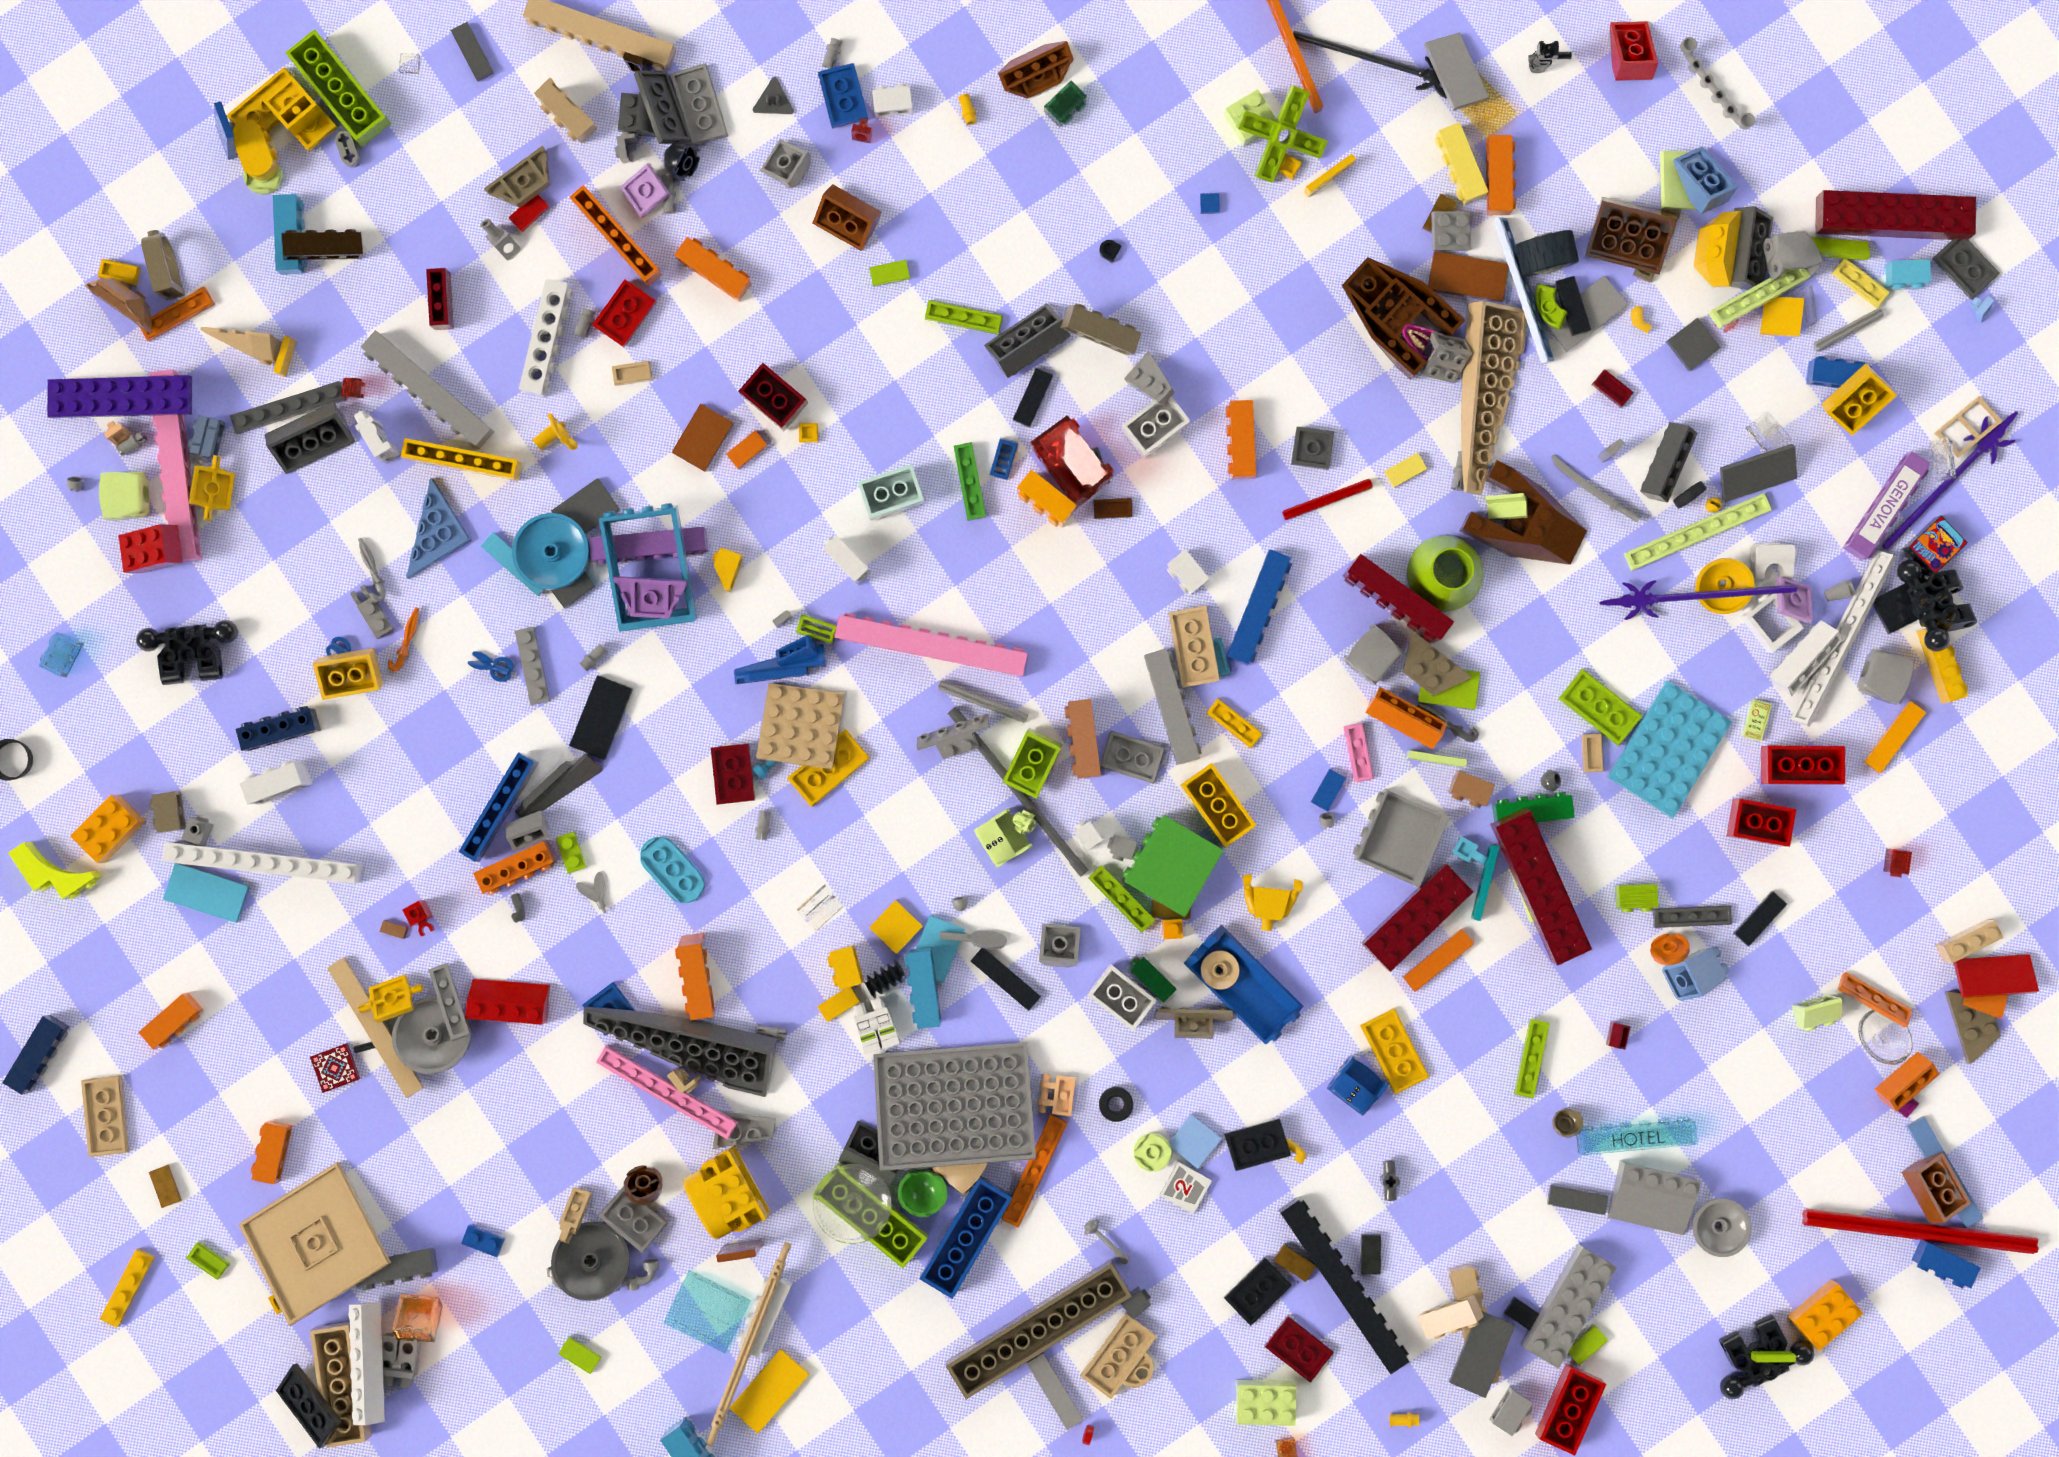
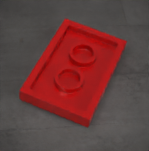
(624, 313)

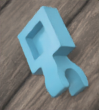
(1466, 850)

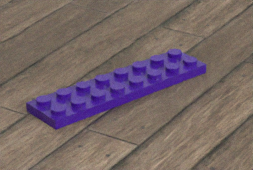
(119, 396)

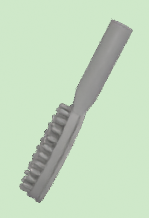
(981, 939)

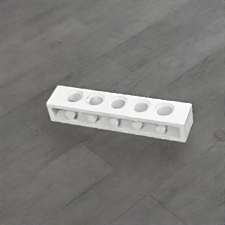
(551, 290)

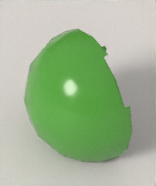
(922, 1192)

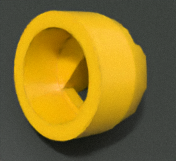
(1711, 507)

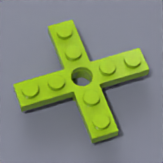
(1270, 130)

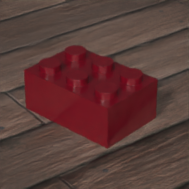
(773, 397)

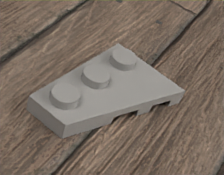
(1150, 380)
(748, 1130)

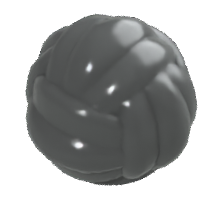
(1551, 780)

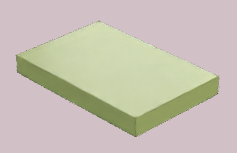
(1672, 191)

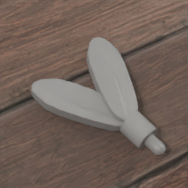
(597, 894)

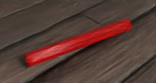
(1327, 499)

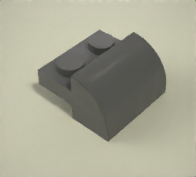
(634, 116)

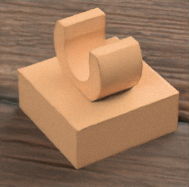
(117, 433)

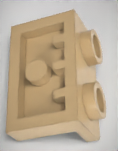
(680, 1077)

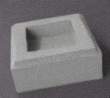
(782, 618)

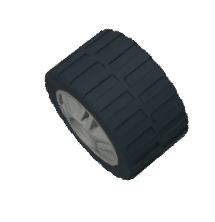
(1547, 253)

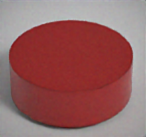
(1087, 1435)

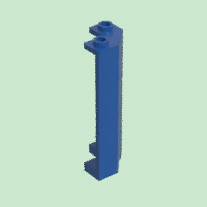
(1256, 995)

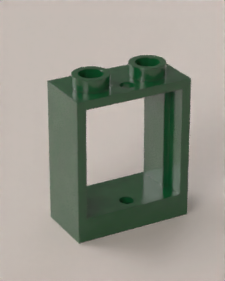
(1151, 978)

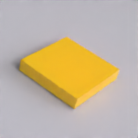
(1782, 317)
(896, 926)

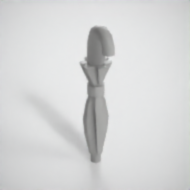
(369, 561)

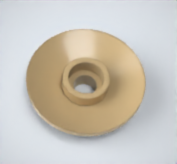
(1229, 968)

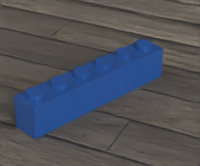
(1258, 607)
(498, 807)

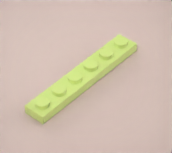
(1757, 296)

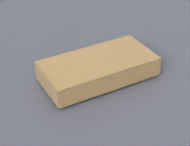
(632, 373)
(1592, 753)

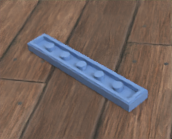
(1929, 1146)

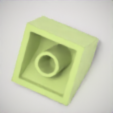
(1817, 1012)

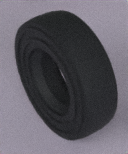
(1689, 494)
(1104, 1100)

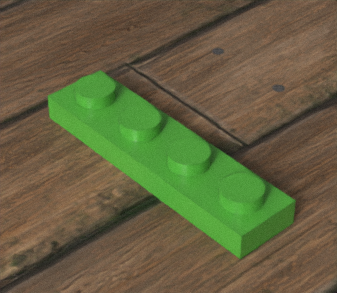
(969, 481)

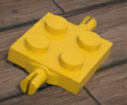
(211, 488)
(390, 998)

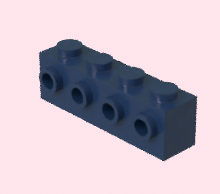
(277, 729)

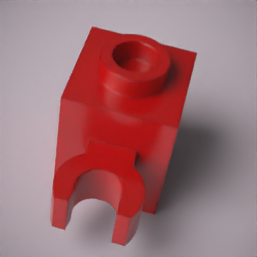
(418, 914)

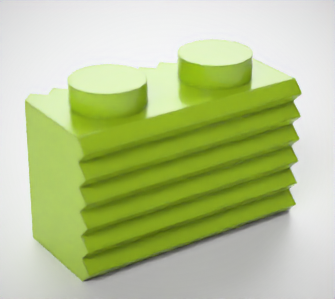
(1636, 896)

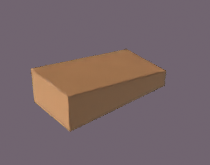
(393, 929)

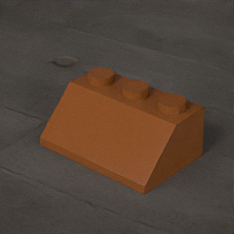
(846, 217)
(1936, 1188)

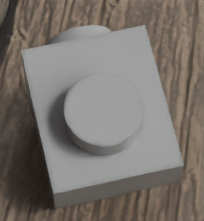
(622, 148)

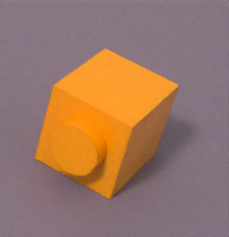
(1172, 928)

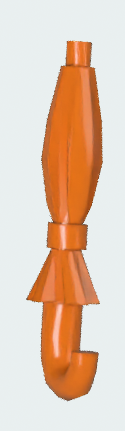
(409, 632)

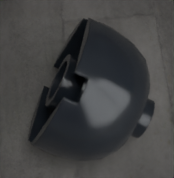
(681, 160)

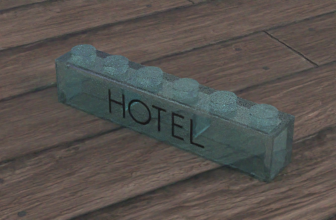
(1637, 1136)

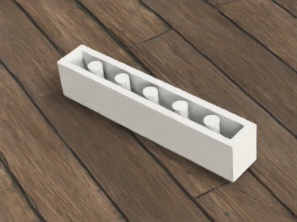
(366, 1363)

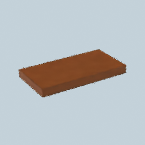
(1468, 276)

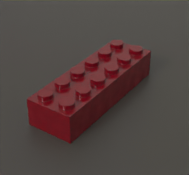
(1398, 599)
(1417, 917)

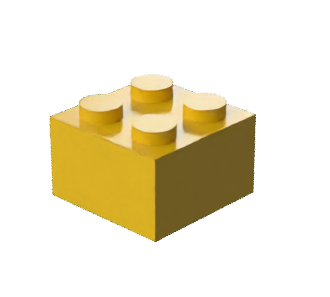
(846, 967)

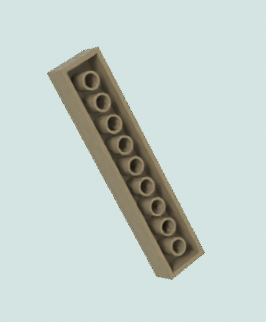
(1038, 1329)

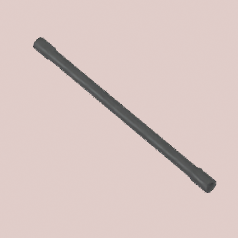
(1074, 860)

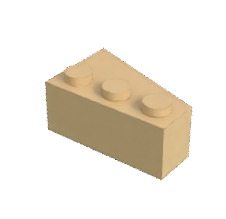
(565, 111)

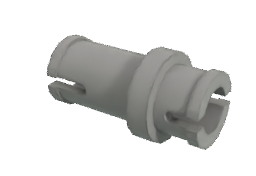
(833, 50)
(584, 322)
(133, 442)
(593, 657)
(763, 825)
(772, 1032)

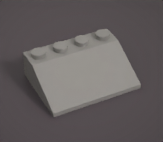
(1653, 1198)

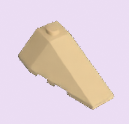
(257, 345)

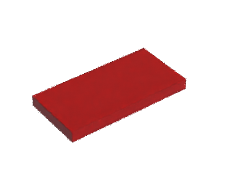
(1996, 976)

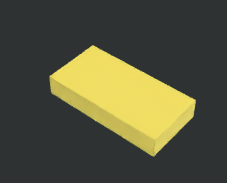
(1405, 470)

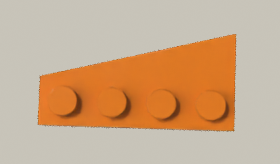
(695, 976)

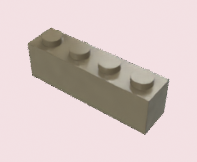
(1100, 329)

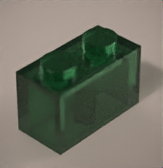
(1065, 104)

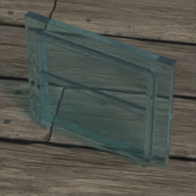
(707, 1311)

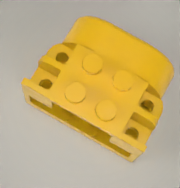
(725, 1195)

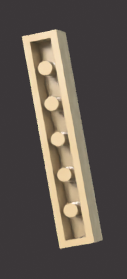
(1464, 1284)

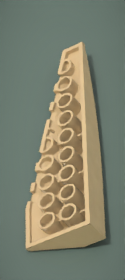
(1496, 340)

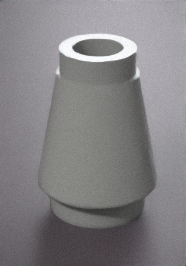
(1840, 591)

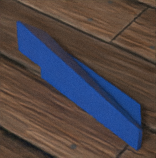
(770, 670)

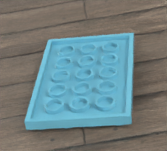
(1669, 749)

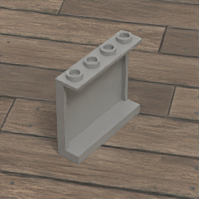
(1400, 837)

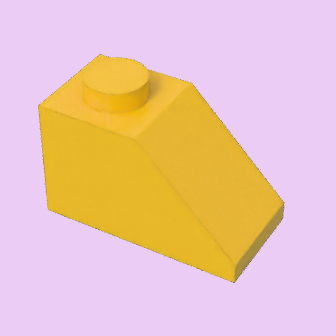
(727, 567)

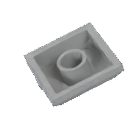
(787, 164)
(1059, 945)

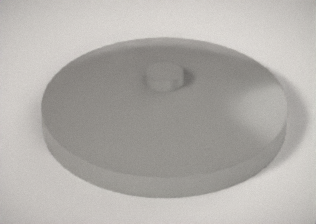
(424, 1041)

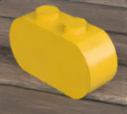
(255, 150)

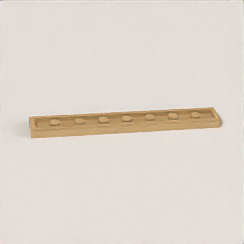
(377, 1032)

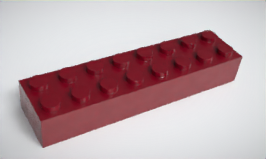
(1895, 215)
(1541, 886)

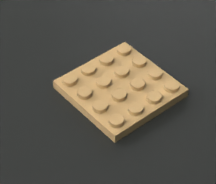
(800, 726)

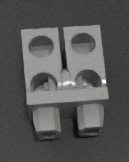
(399, 1360)

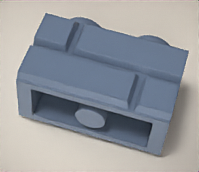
(206, 436)

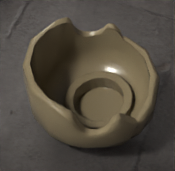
(1567, 1122)

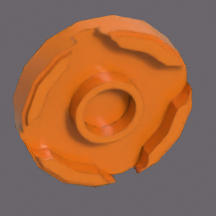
(1669, 949)

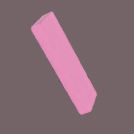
(1358, 752)

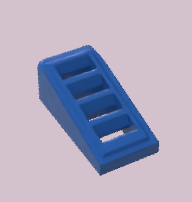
(1011, 443)
(802, 649)

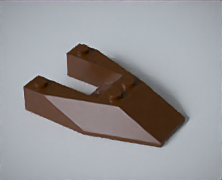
(1391, 300)
(1546, 534)

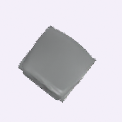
(1791, 251)
(1373, 655)
(1885, 676)

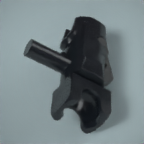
(1543, 56)

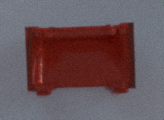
(1071, 461)

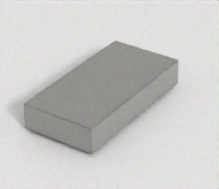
(1610, 450)

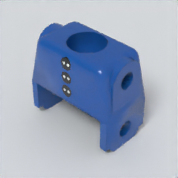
(1357, 1085)

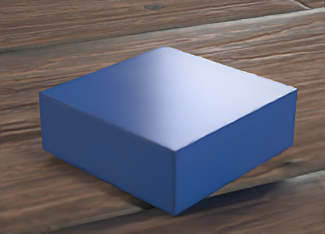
(1209, 203)

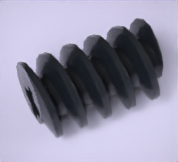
(885, 979)

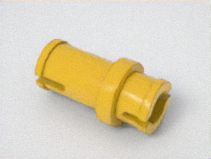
(968, 112)
(1404, 1420)

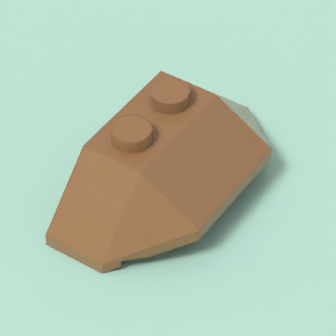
(123, 300)

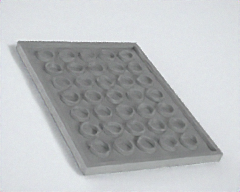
(954, 1106)

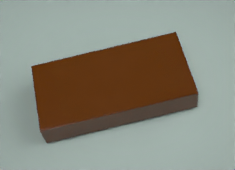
(1112, 508)

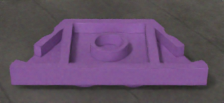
(650, 595)

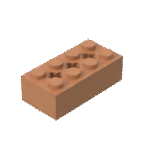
(1083, 739)

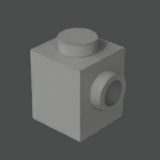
(197, 830)
(1121, 847)

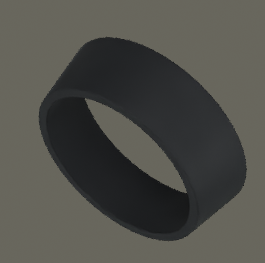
(3, 742)

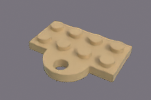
(1121, 1357)

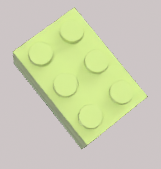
(1265, 1402)

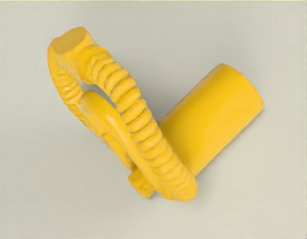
(552, 432)

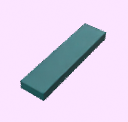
(1484, 883)

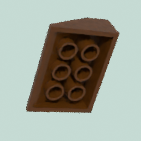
(1631, 235)

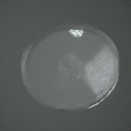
(852, 1203)

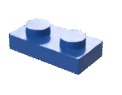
(483, 1240)

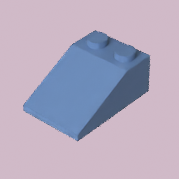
(1704, 180)

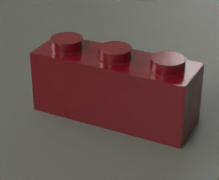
(439, 299)

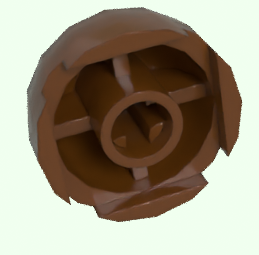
(643, 1185)

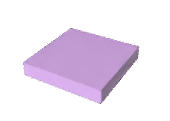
(645, 190)
(1795, 604)

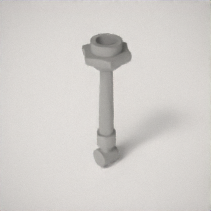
(1092, 1227)

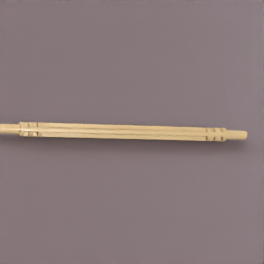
(722, 1410)

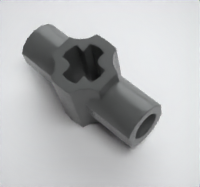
(1389, 1169)

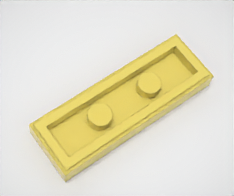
(1860, 283)

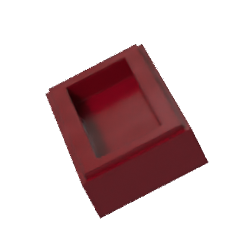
(1612, 388)

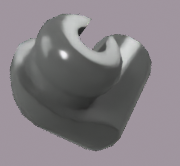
(518, 904)

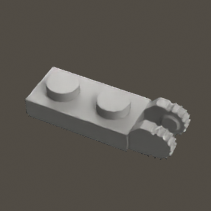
(372, 613)

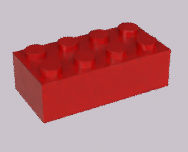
(1802, 765)
(1570, 1409)

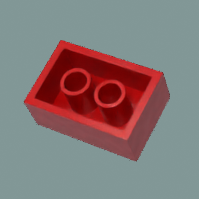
(150, 548)
(1761, 822)

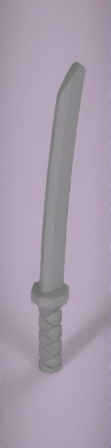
(1614, 504)

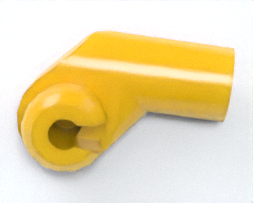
(1638, 320)
(1297, 1149)

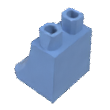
(1696, 974)

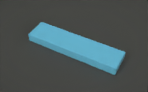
(503, 554)

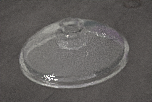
(1884, 1038)

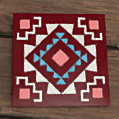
(335, 1067)

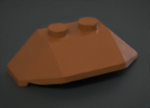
(1037, 69)

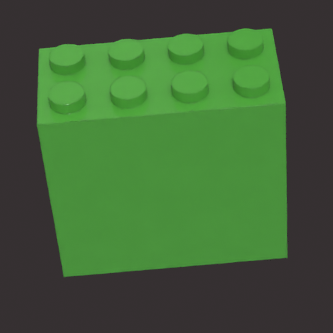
(1172, 865)

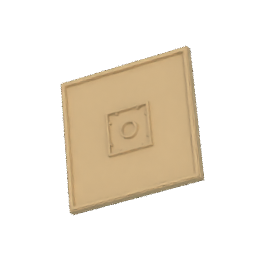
(314, 1243)

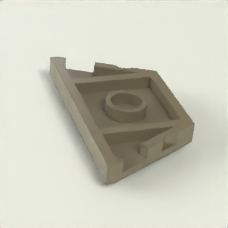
(523, 180)
(1430, 667)
(1974, 1028)

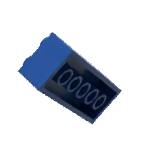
(966, 1237)

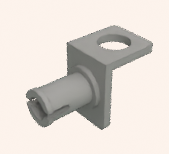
(499, 238)

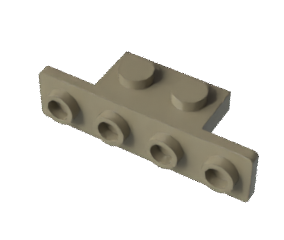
(1193, 1023)

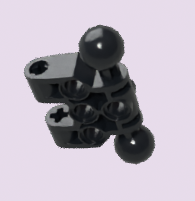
(1934, 603)
(200, 635)
(1734, 1347)

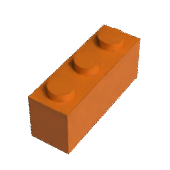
(171, 1021)
(1906, 1081)
(271, 1152)

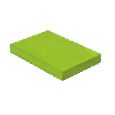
(1459, 696)

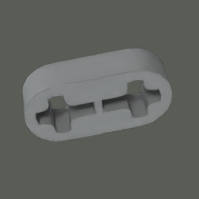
(343, 150)

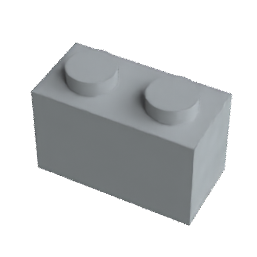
(527, 831)
(1511, 1411)

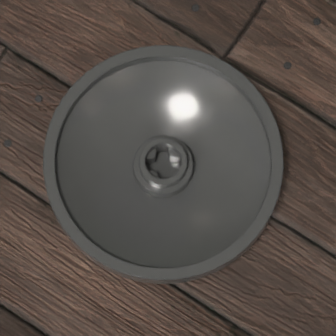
(591, 1263)

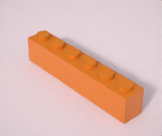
(615, 235)

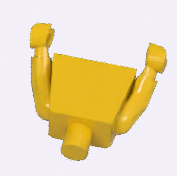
(1269, 903)

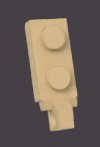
(574, 1213)

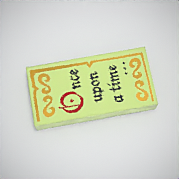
(1756, 720)

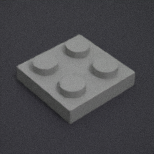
(1451, 231)

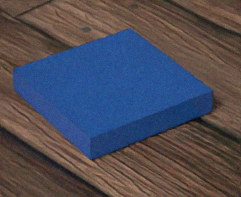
(611, 998)

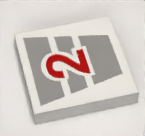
(1185, 1187)

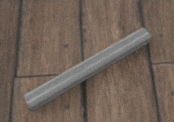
(982, 701)

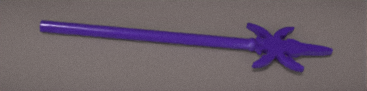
(1988, 441)
(1640, 599)

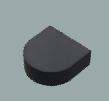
(1109, 250)

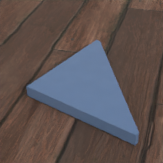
(437, 532)

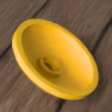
(1736, 576)

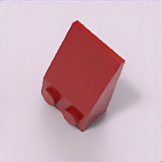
(1632, 51)

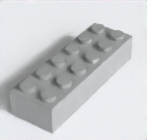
(1568, 1306)

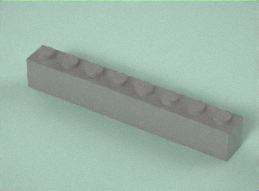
(427, 389)

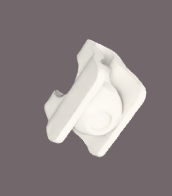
(1772, 553)

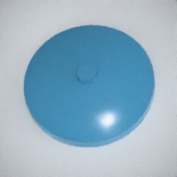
(550, 551)

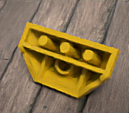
(1717, 248)

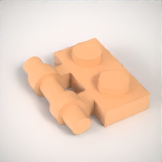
(1063, 1094)

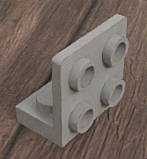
(1447, 359)

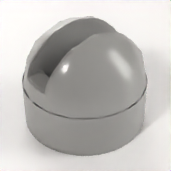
(74, 483)
(1327, 820)
(960, 903)

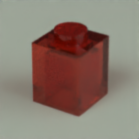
(1897, 862)

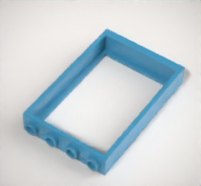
(628, 623)

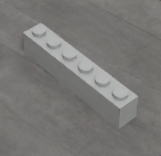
(1171, 706)

